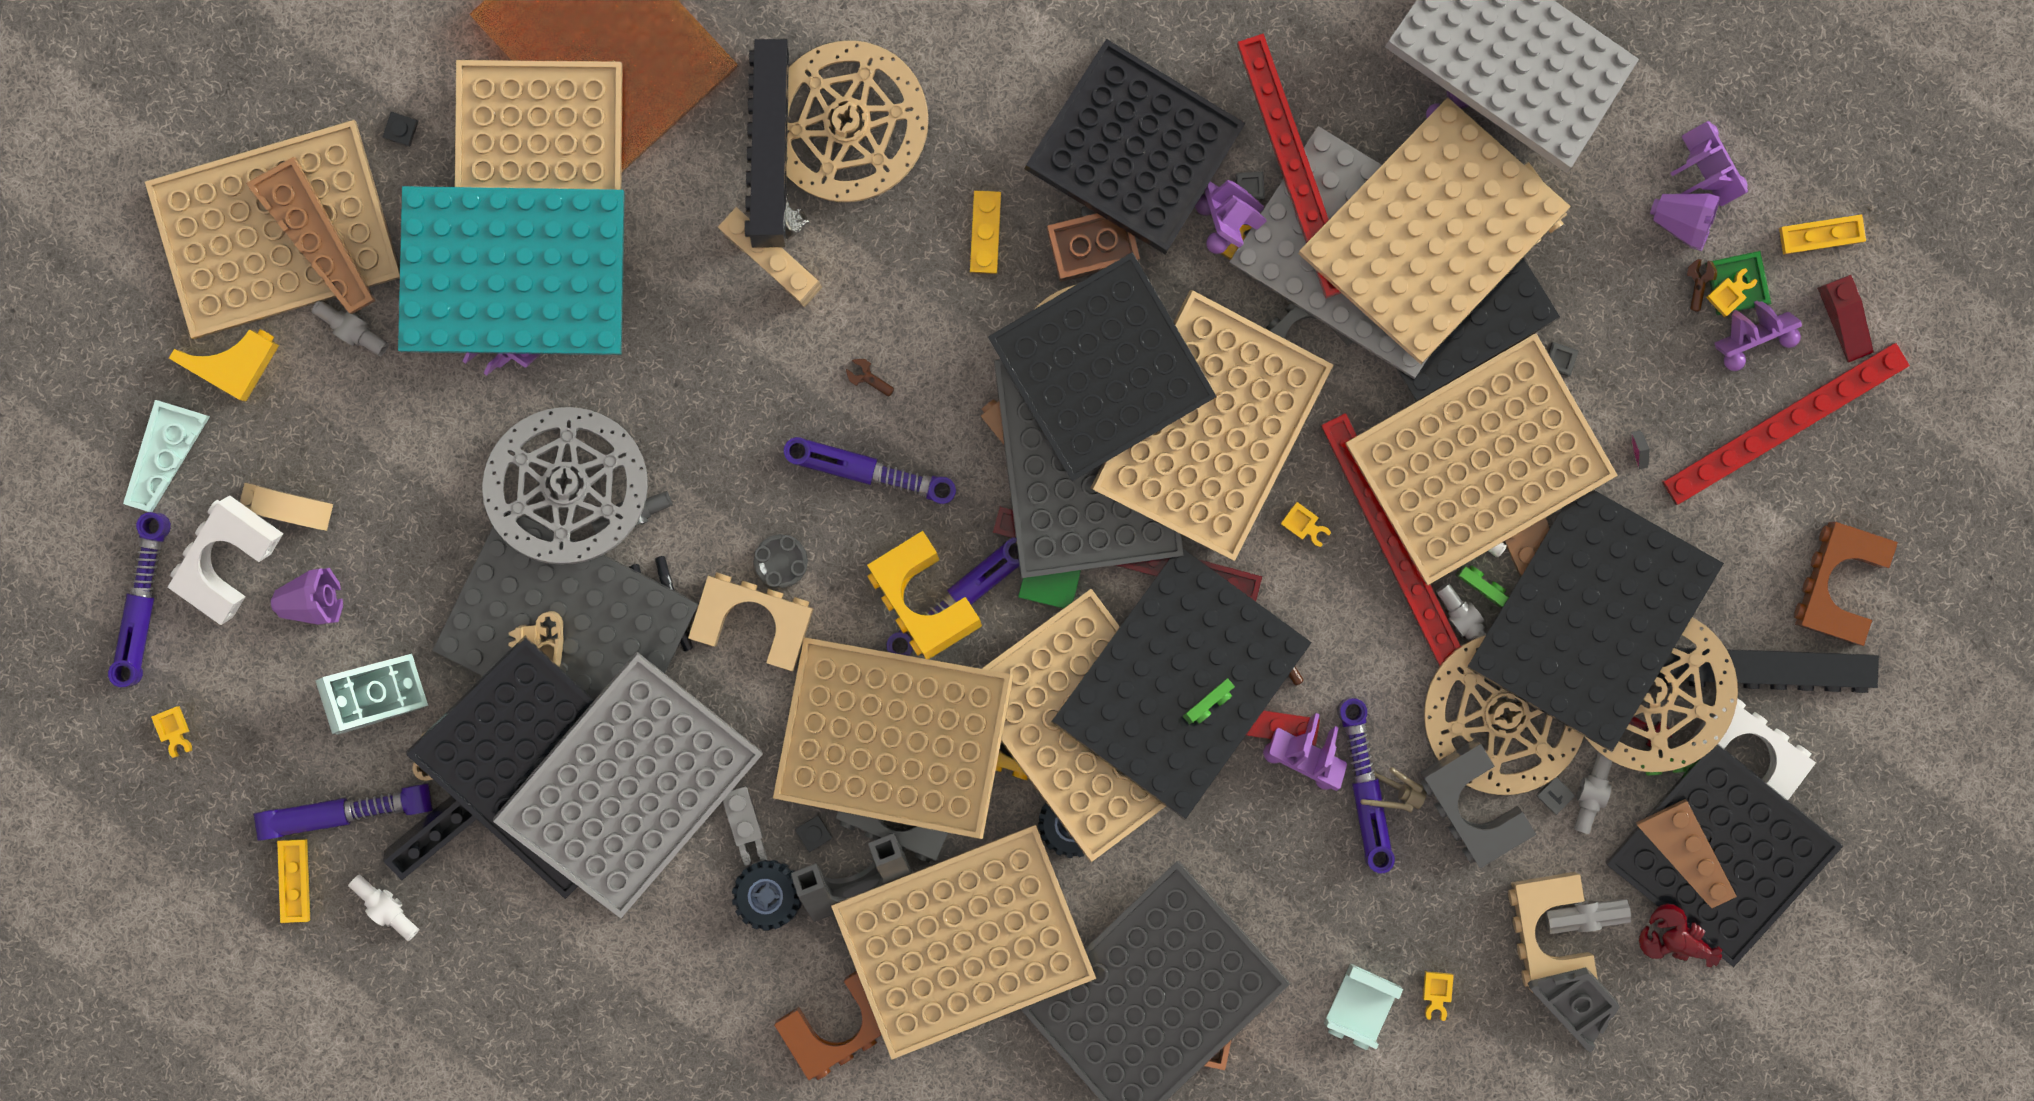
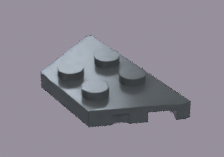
(1578, 1003)

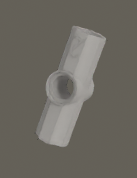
(1588, 916)

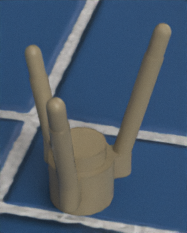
(1412, 795)

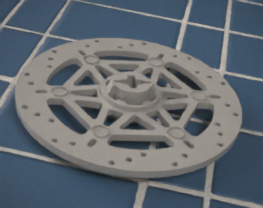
(573, 495)

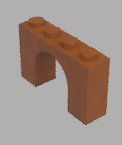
(1817, 609)
(817, 1054)

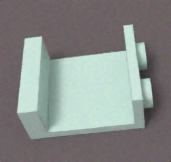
(1361, 1006)

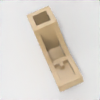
(286, 506)

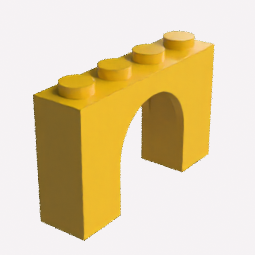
(929, 632)

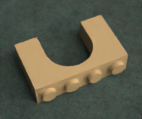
(773, 260)
(722, 595)
(1531, 900)

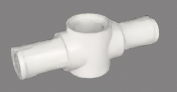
(383, 907)

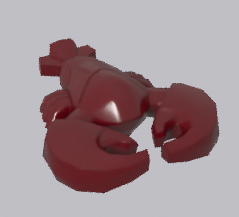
(1680, 940)

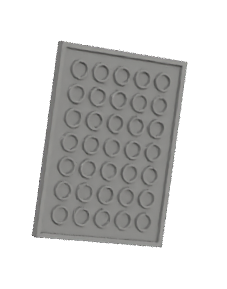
(1519, 66)
(1273, 249)
(628, 785)

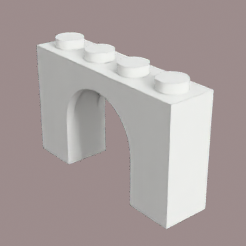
(195, 576)
(1787, 763)

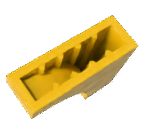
(234, 369)

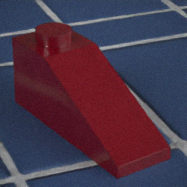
(1847, 317)

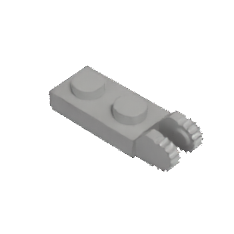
(744, 823)

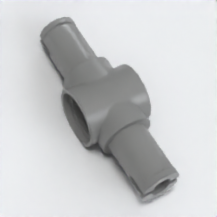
(350, 328)
(1462, 614)
(1593, 794)

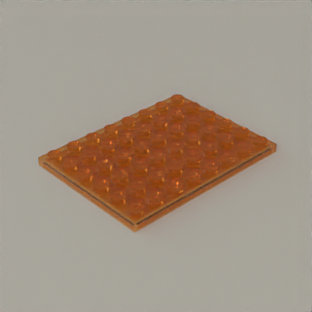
(662, 48)

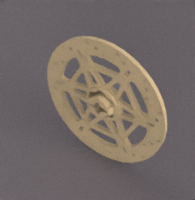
(853, 133)
(1437, 723)
(1712, 727)

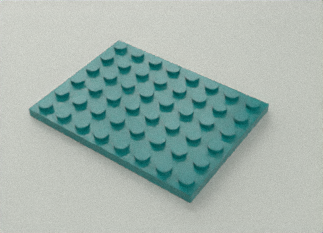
(511, 270)

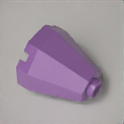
(1686, 216)
(309, 598)

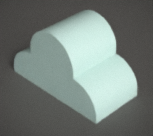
(371, 694)

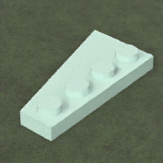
(163, 449)

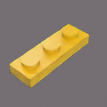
(985, 232)
(1822, 234)
(293, 880)

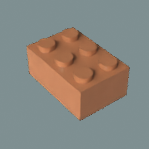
(1088, 245)

